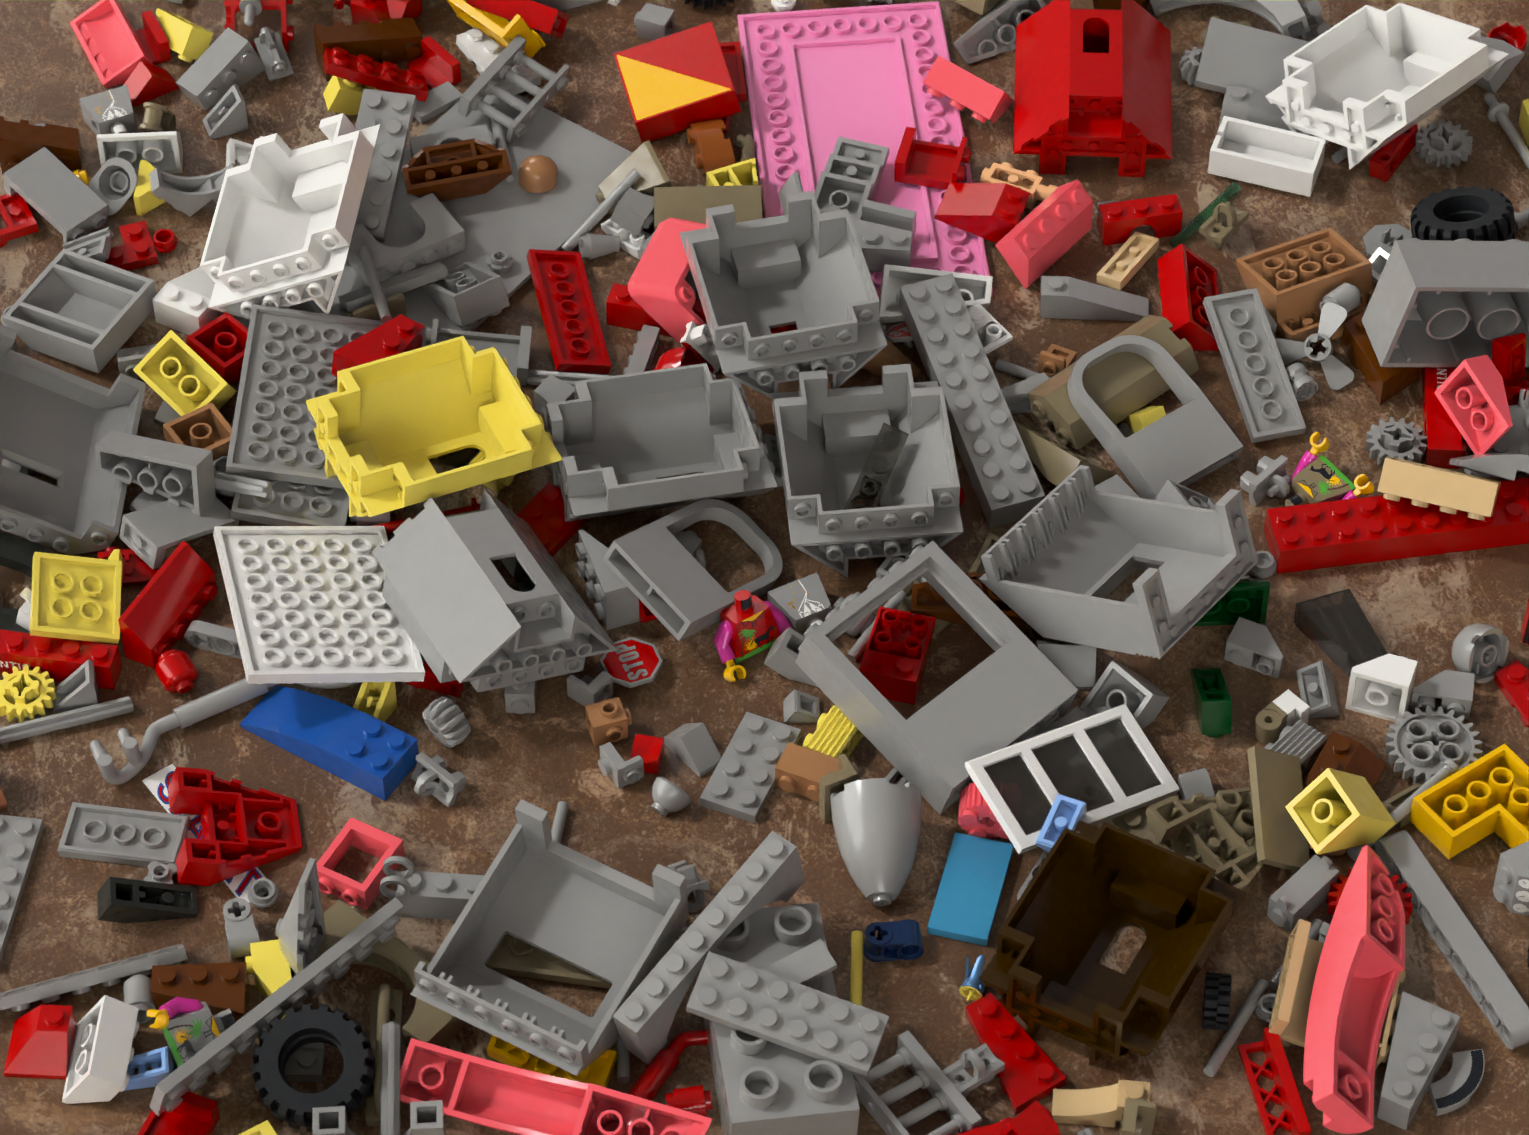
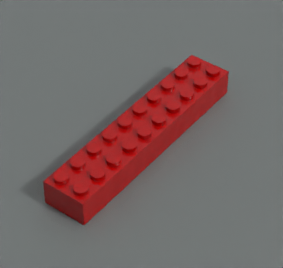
(1389, 530)

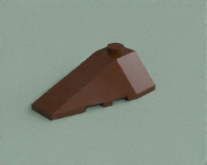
(929, 602)

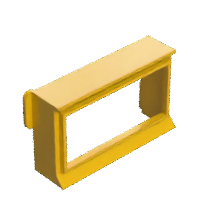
(498, 28)

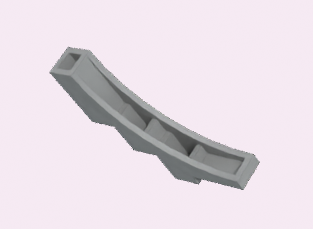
(1283, 14)

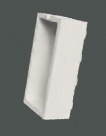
(1266, 156)

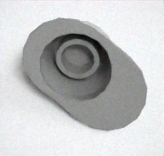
(114, 183)

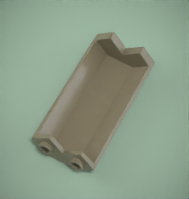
(1115, 384)

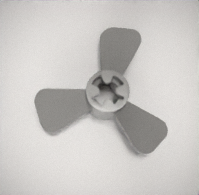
(1336, 372)

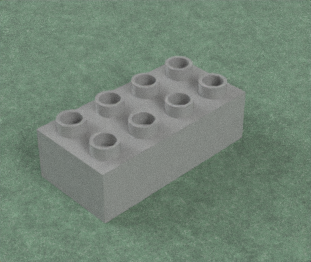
(1448, 301)
(763, 1084)

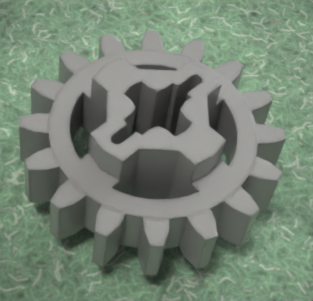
(1443, 143)
(1396, 441)

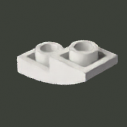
(628, 240)

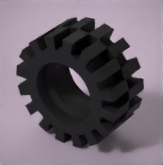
(1216, 1001)

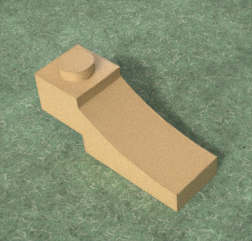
(1096, 1105)

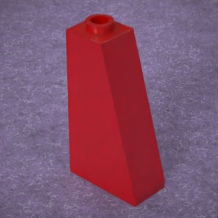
(533, 13)

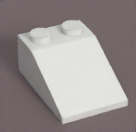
(185, 302)

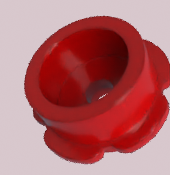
(164, 240)

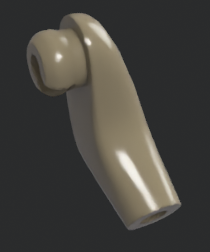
(747, 145)

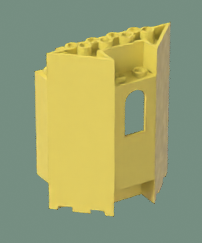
(420, 407)

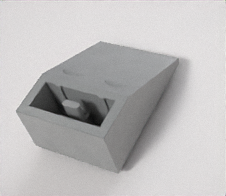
(613, 599)

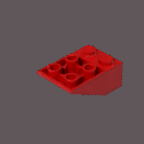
(898, 653)

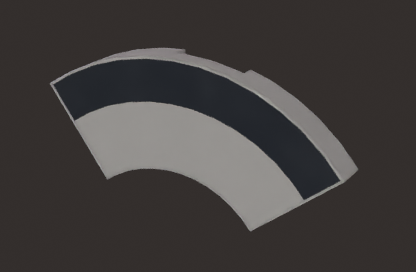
(1460, 1082)

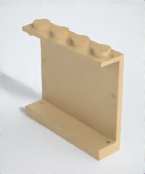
(1296, 987)

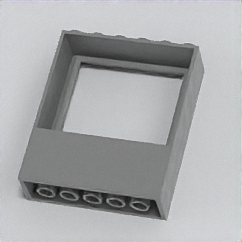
(988, 709)

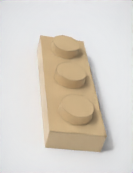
(1127, 260)

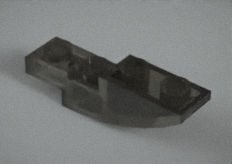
(877, 468)

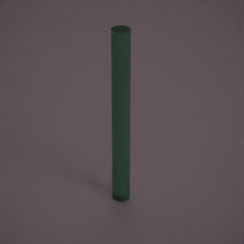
(1204, 215)

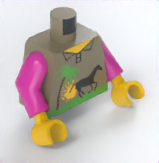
(1320, 481)

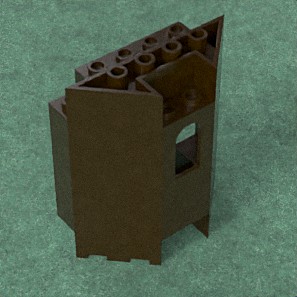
(1071, 913)

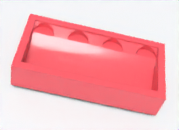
(109, 42)

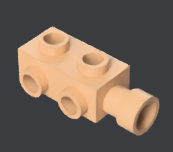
(1027, 181)

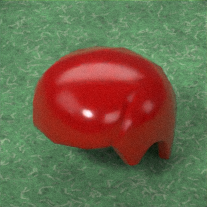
(1513, 35)

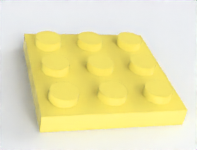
(75, 598)

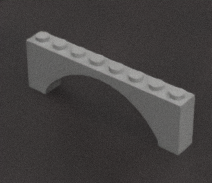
(766, 877)

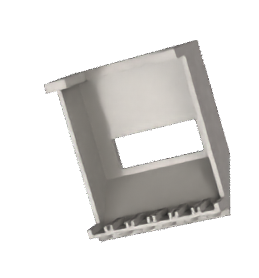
(1087, 541)
(565, 909)

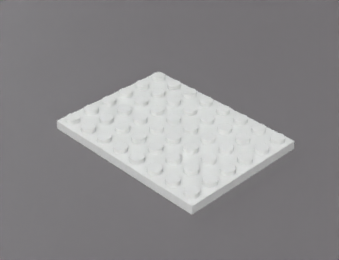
(313, 605)

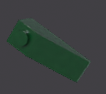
(1212, 702)

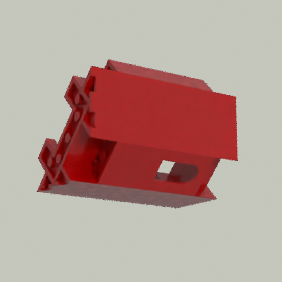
(1093, 87)

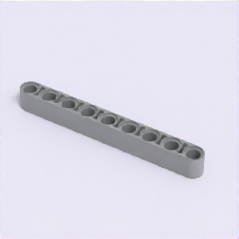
(1457, 939)

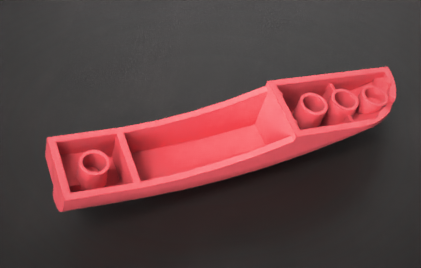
(1352, 996)
(531, 1101)

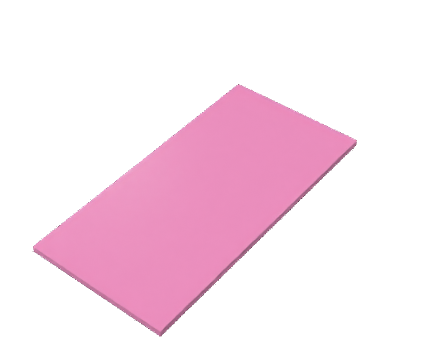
(859, 80)

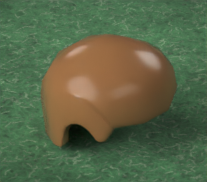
(538, 174)

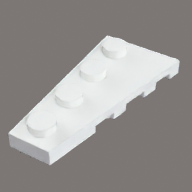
(484, 50)

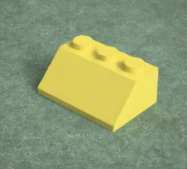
(182, 376)

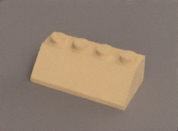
(1439, 487)

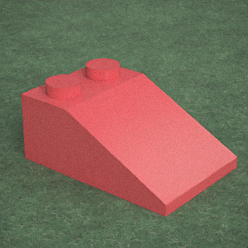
(1477, 403)

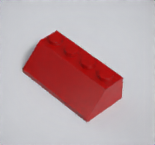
(1183, 286)
(167, 606)

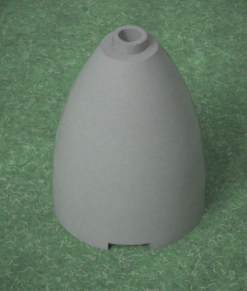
(877, 834)

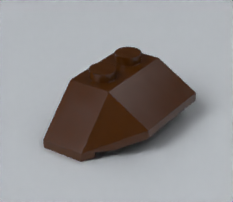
(456, 169)
(1348, 754)

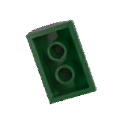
(1244, 600)

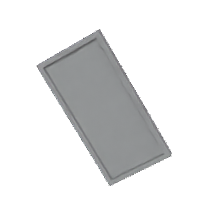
(1243, 57)

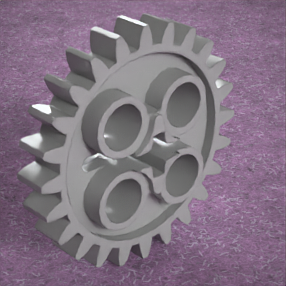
(1427, 739)

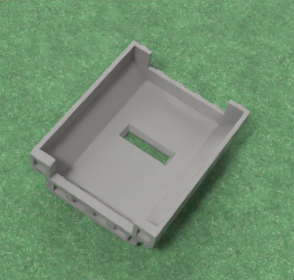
(52, 428)

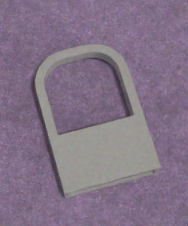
(1175, 447)
(673, 581)

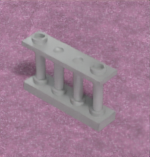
(500, 69)
(926, 1075)

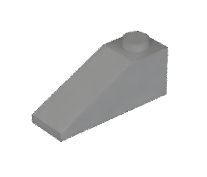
(784, 654)

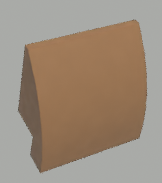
(1298, 276)

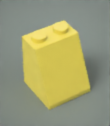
(1339, 812)

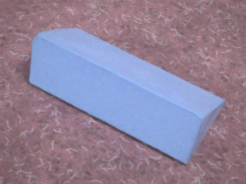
(1063, 813)

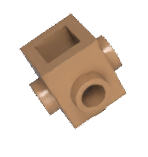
(607, 721)

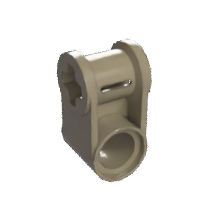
(157, 118)

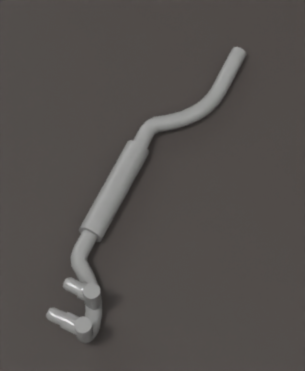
(181, 717)

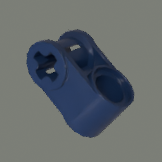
(896, 939)

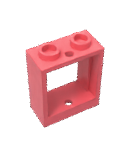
(368, 840)

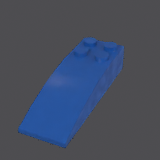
(335, 738)

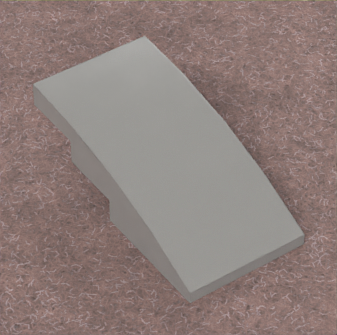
(851, 175)
(1495, 464)

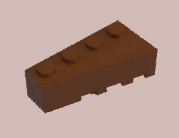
(383, 41)

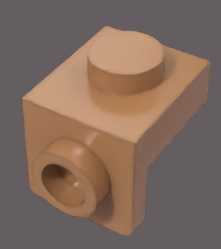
(1055, 360)

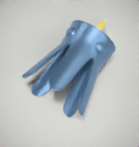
(972, 986)

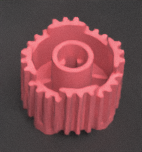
(976, 815)

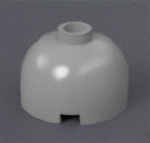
(1480, 651)

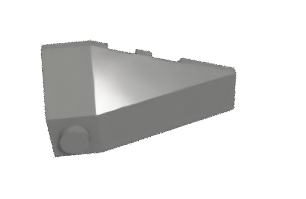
(1077, 299)

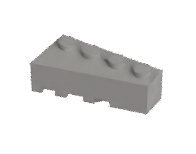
(160, 467)
(1416, 1053)

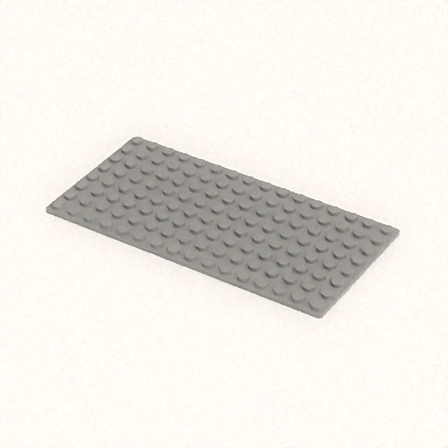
(507, 214)

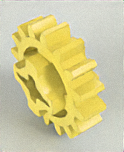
(26, 693)

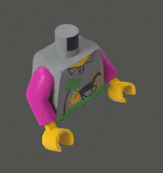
(189, 1026)

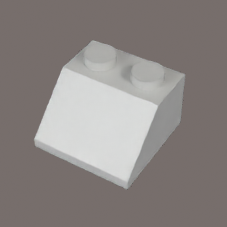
(1382, 687)

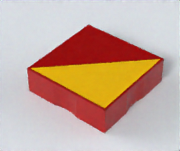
(677, 82)

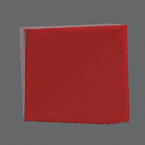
(651, 751)

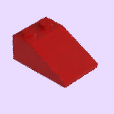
(983, 208)

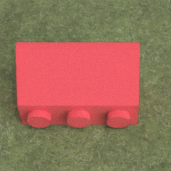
(966, 91)

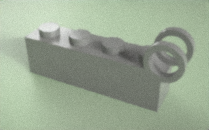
(428, 893)

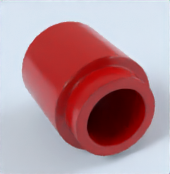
(690, 1099)

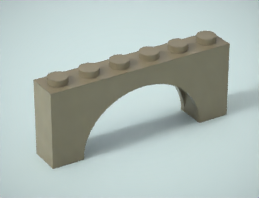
(426, 1022)

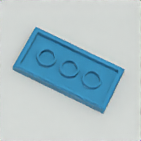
(970, 889)

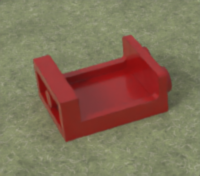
(930, 162)
(192, 1117)

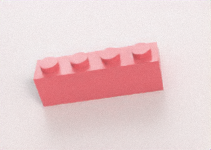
(1047, 232)

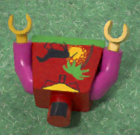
(747, 630)

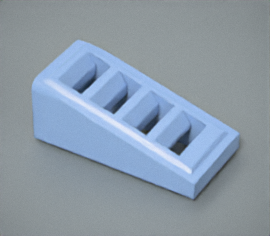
(154, 1059)

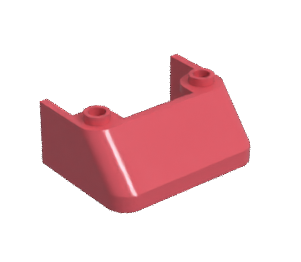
(660, 278)

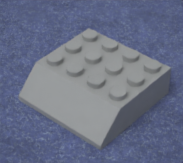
(81, 310)

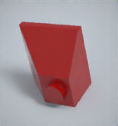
(42, 1043)

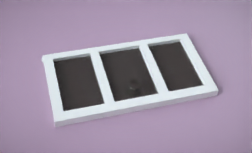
(1090, 760)

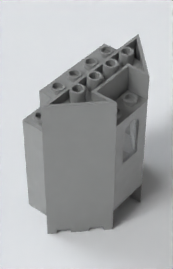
(780, 274)
(655, 443)
(824, 447)
(467, 614)

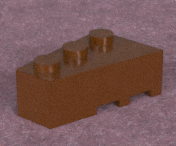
(23, 140)
(1383, 380)
(215, 983)

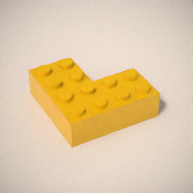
(1475, 803)

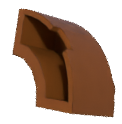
(710, 146)

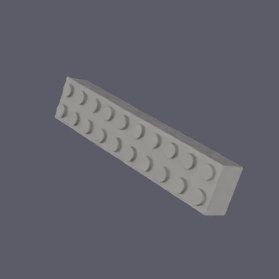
(973, 399)

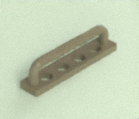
(383, 1003)

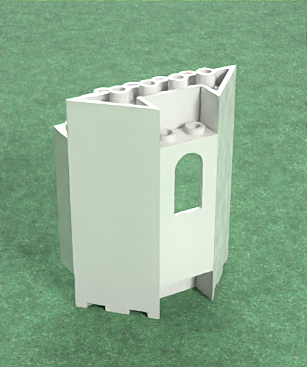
(1379, 76)
(288, 220)

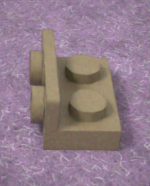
(834, 783)
(1138, 1117)

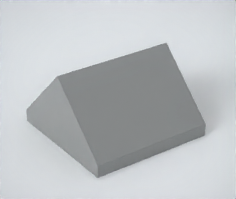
(1073, 660)

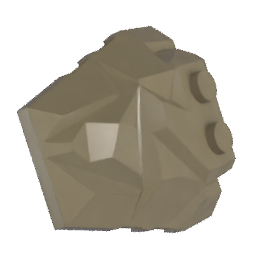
(1211, 832)

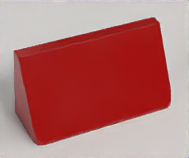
(1510, 357)

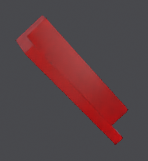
(1284, 1085)

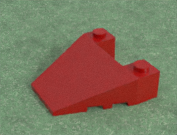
(237, 826)

